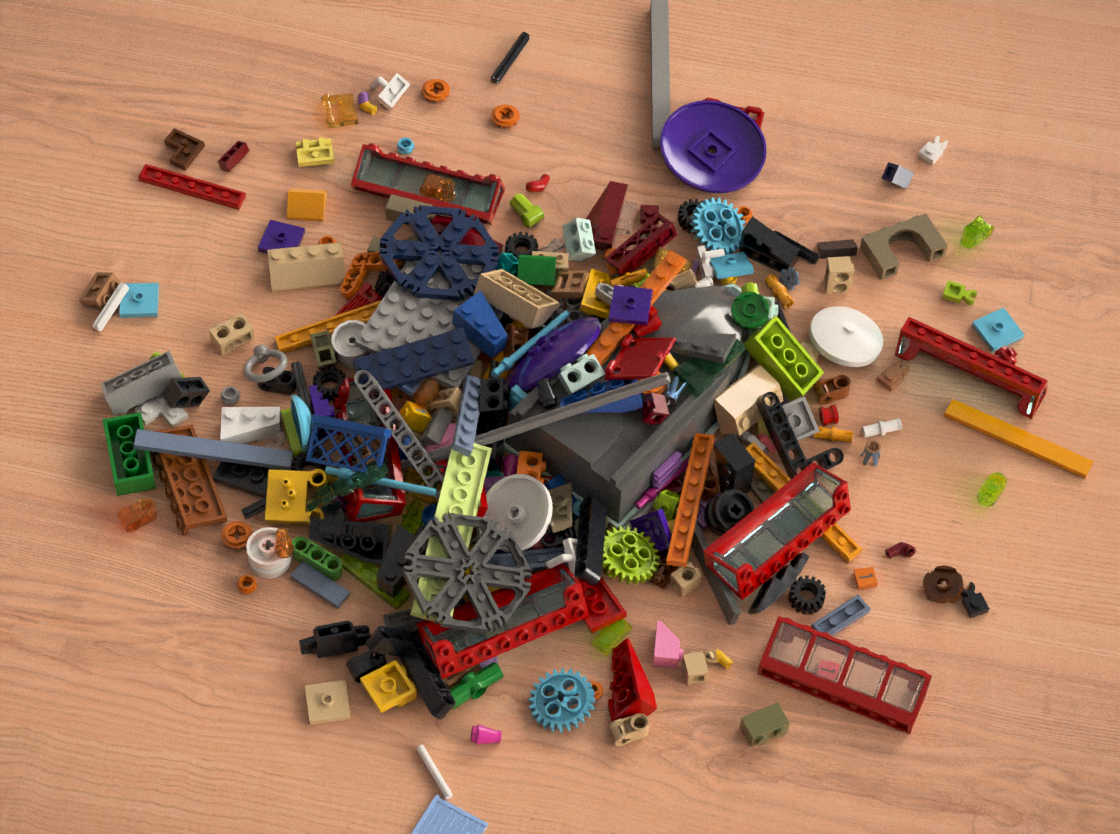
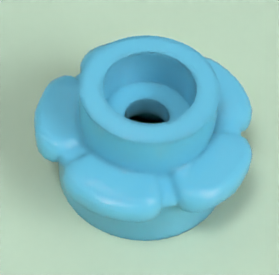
(405, 145)

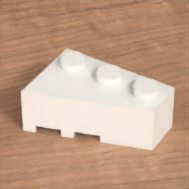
(249, 424)

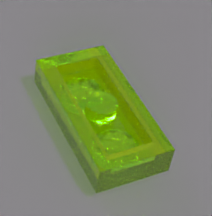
(611, 636)

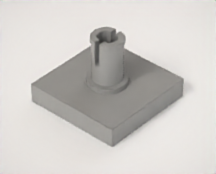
(800, 419)

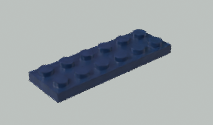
(417, 360)

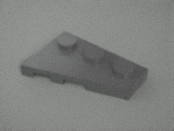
(704, 346)

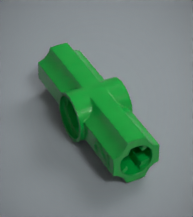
(476, 684)

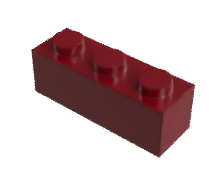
(233, 156)

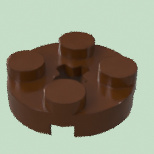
(943, 594)

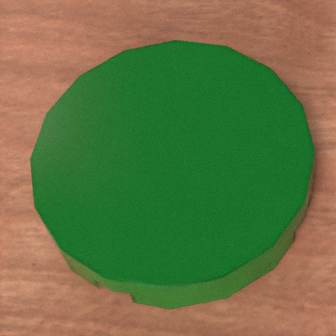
(750, 310)

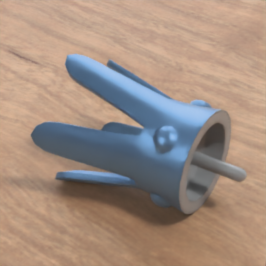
(670, 394)

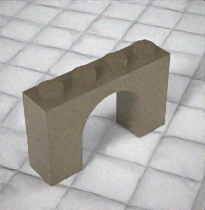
(393, 209)
(916, 230)

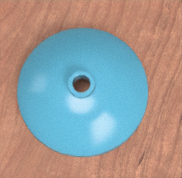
(302, 421)

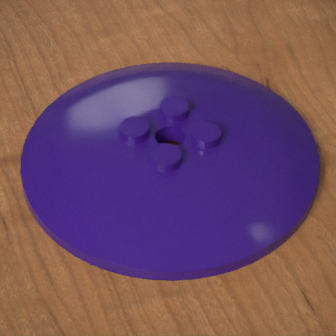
(715, 126)
(554, 352)

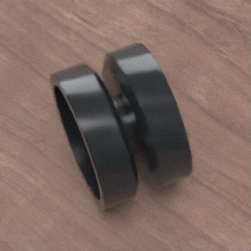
(727, 510)

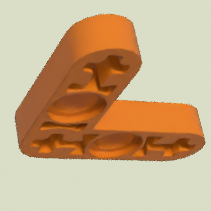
(361, 265)

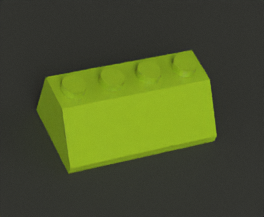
(783, 358)

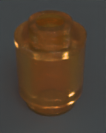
(426, 392)

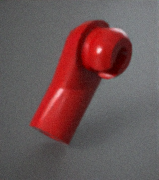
(538, 185)

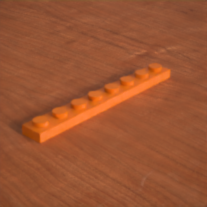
(615, 332)
(690, 500)

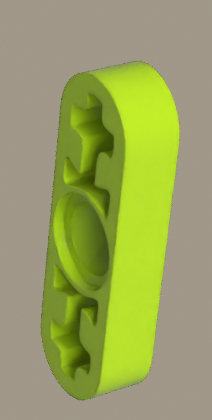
(291, 432)

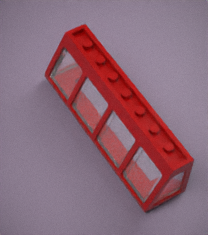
(844, 674)

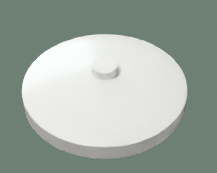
(846, 336)
(522, 507)

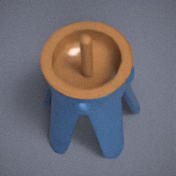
(872, 449)

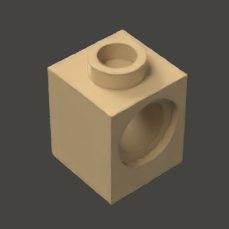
(684, 586)
(695, 668)

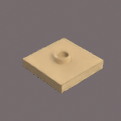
(327, 702)

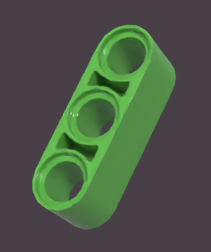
(311, 551)

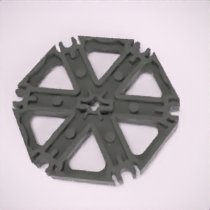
(478, 580)

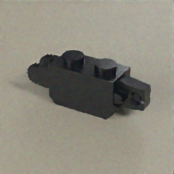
(335, 639)

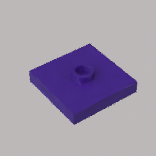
(280, 235)
(630, 305)

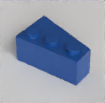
(481, 324)

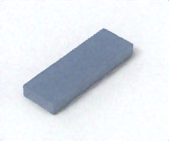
(320, 584)
(842, 616)

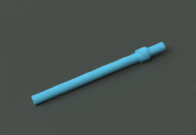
(508, 362)
(346, 473)

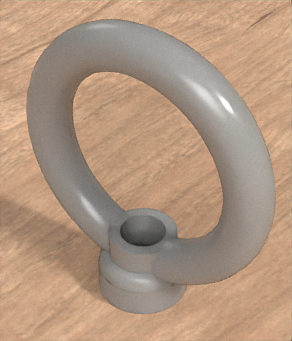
(259, 350)

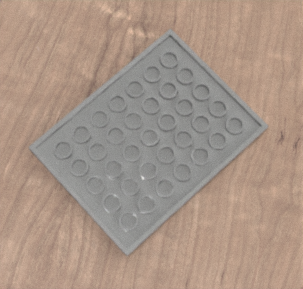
(407, 319)

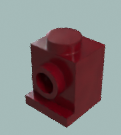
(654, 409)

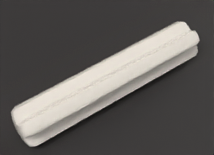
(110, 307)

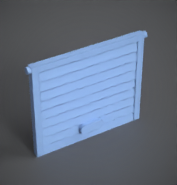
(446, 818)

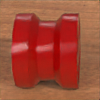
(828, 415)

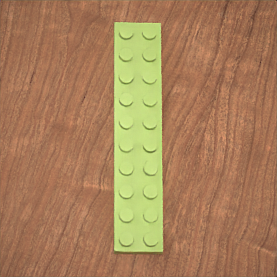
(458, 495)

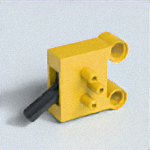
(287, 497)

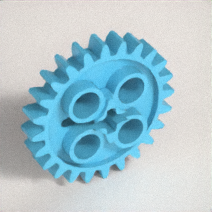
(717, 225)
(558, 684)

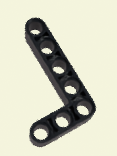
(791, 443)
(418, 664)

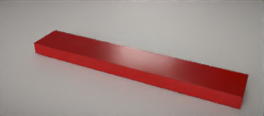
(192, 186)

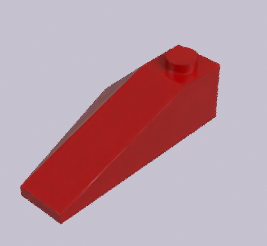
(630, 685)

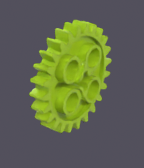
(629, 555)

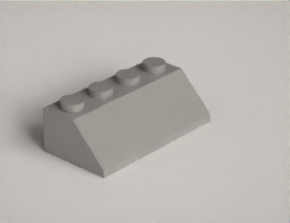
(140, 383)

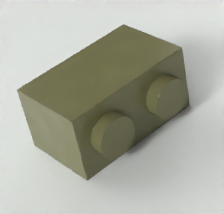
(764, 725)

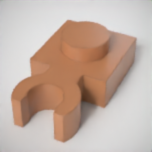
(892, 377)

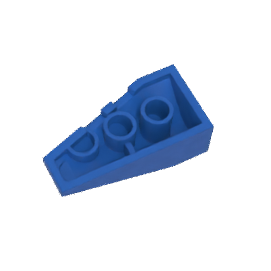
(624, 405)

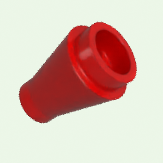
(653, 325)

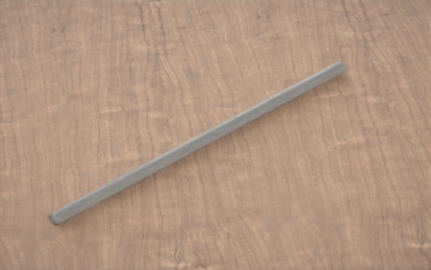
(553, 416)

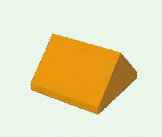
(306, 204)

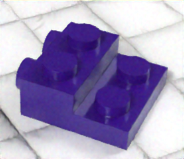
(320, 407)

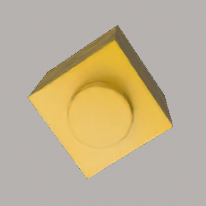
(415, 416)

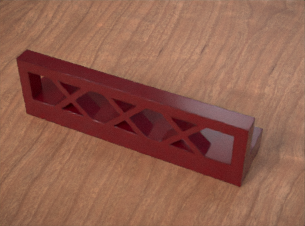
(644, 248)

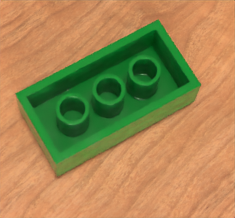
(129, 466)

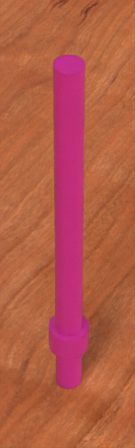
(651, 493)

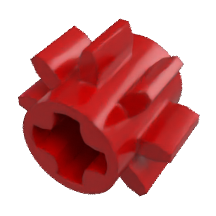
(1007, 354)

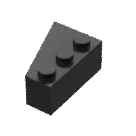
(767, 246)
(733, 464)
(390, 575)

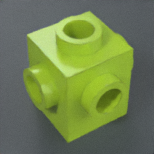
(668, 502)

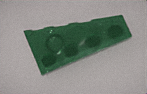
(701, 373)
(345, 486)

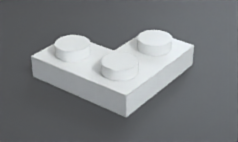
(158, 407)

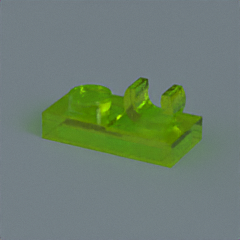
(412, 519)

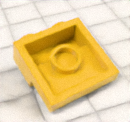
(389, 686)

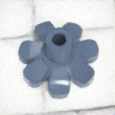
(789, 278)

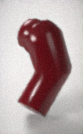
(901, 549)

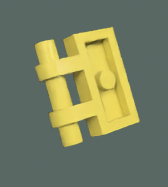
(314, 152)

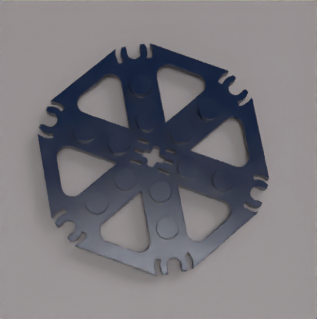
(429, 260)

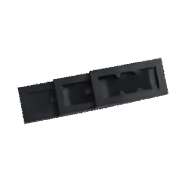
(777, 585)

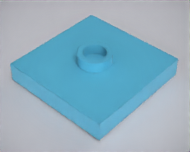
(731, 265)
(140, 300)
(997, 329)

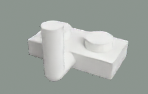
(392, 90)
(704, 259)
(570, 555)

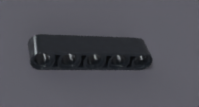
(590, 541)

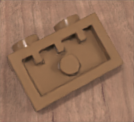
(99, 289)

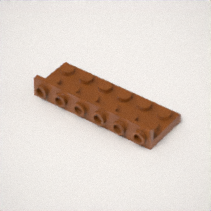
(189, 486)

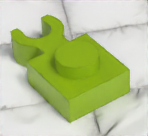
(956, 292)

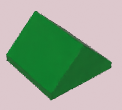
(537, 270)

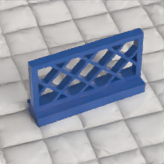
(349, 427)

